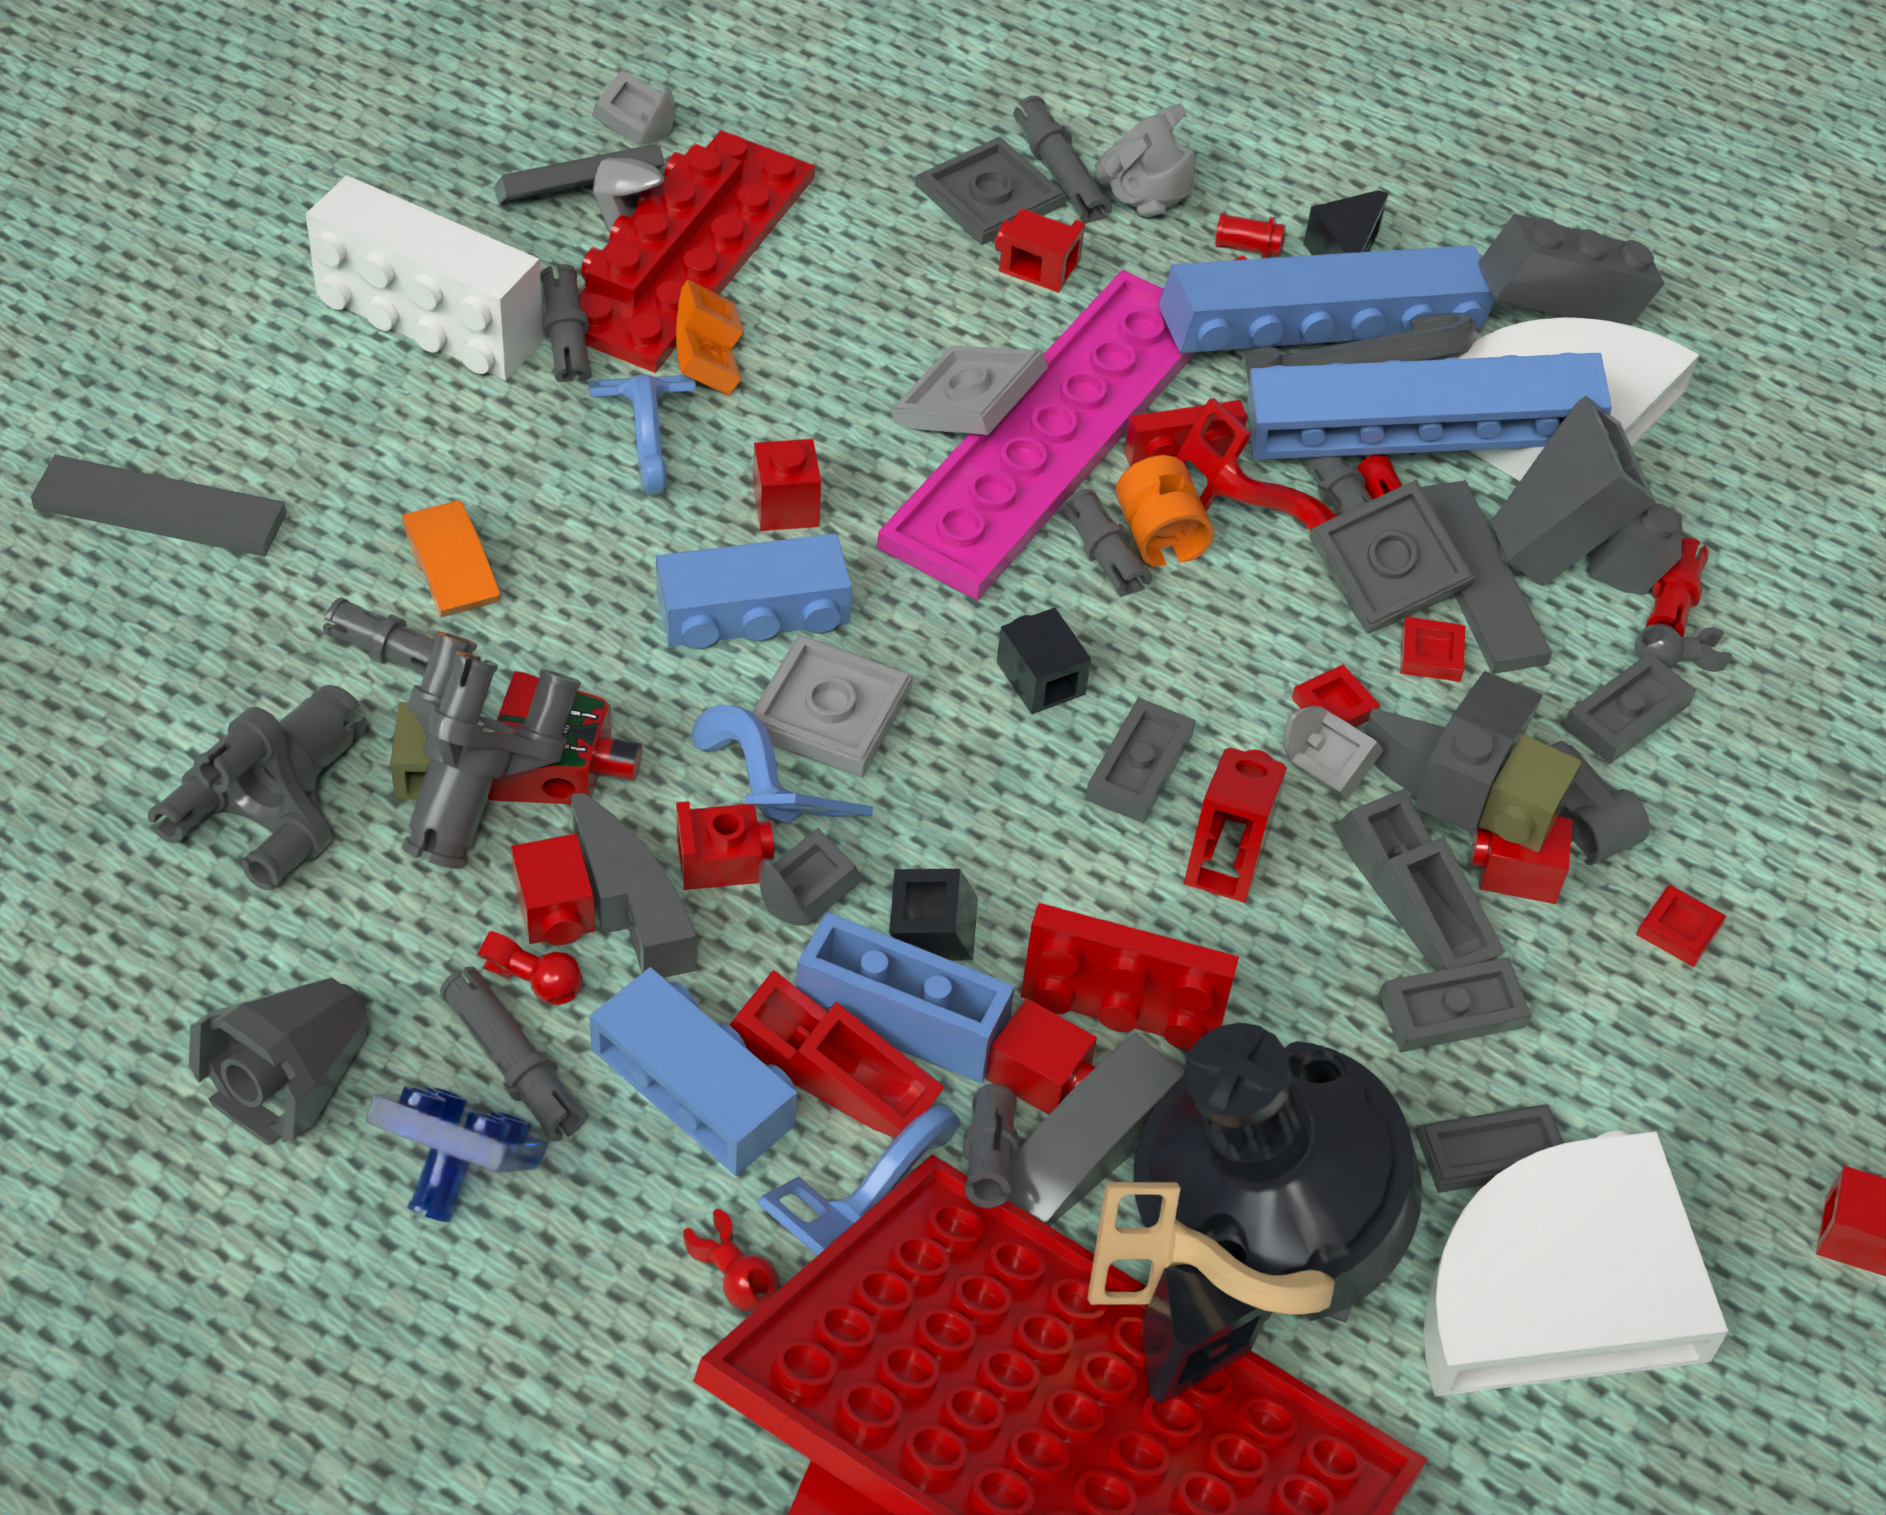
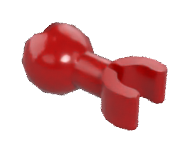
(552, 977)
(742, 1273)

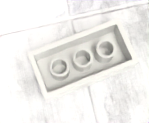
(426, 277)

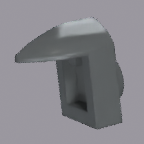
(806, 880)

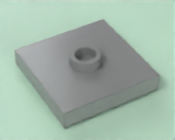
(969, 389)
(832, 704)

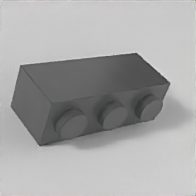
(1570, 271)

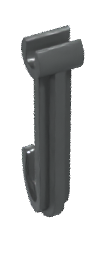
(1431, 339)

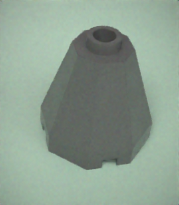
(274, 1042)

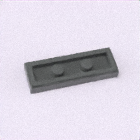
(566, 175)

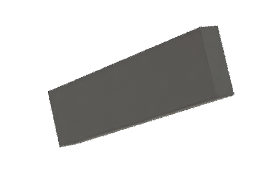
(159, 505)
(1494, 601)

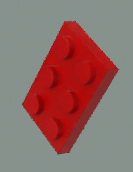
(1126, 976)

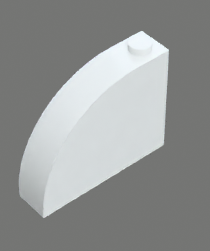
(1640, 368)
(1571, 1273)

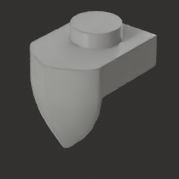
(636, 109)
(620, 184)
(1329, 749)

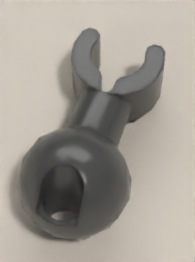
(1671, 648)

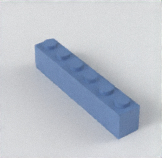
(1319, 297)
(1418, 404)

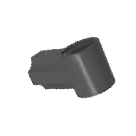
(1602, 819)

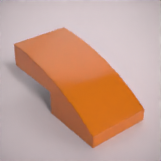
(705, 337)
(451, 558)

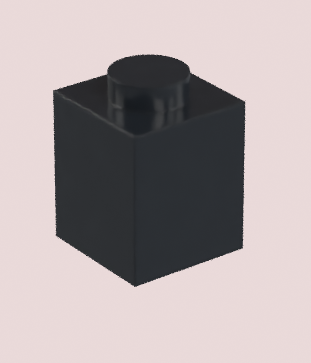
(1043, 660)
(934, 911)

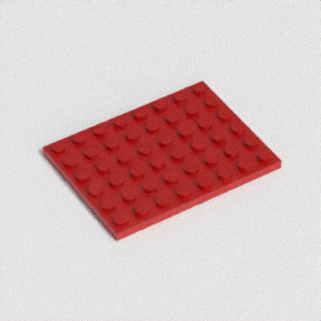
(965, 1373)

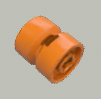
(1164, 510)

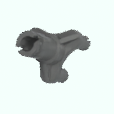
(473, 748)
(270, 777)

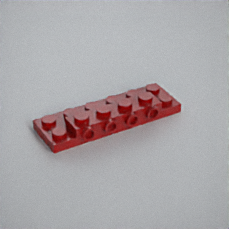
(691, 227)

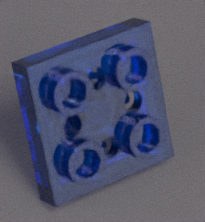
(455, 1140)

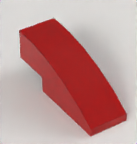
(834, 1057)

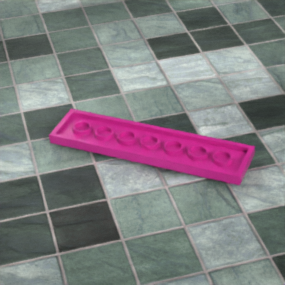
(1009, 483)

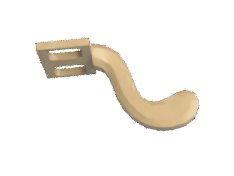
(1174, 1244)

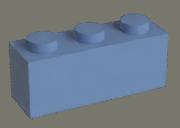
(753, 590)
(907, 994)
(694, 1070)

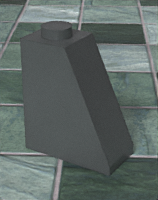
(1572, 495)

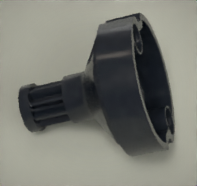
(1285, 1160)

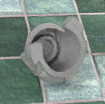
(1149, 164)

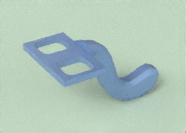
(644, 392)
(731, 723)
(926, 1131)

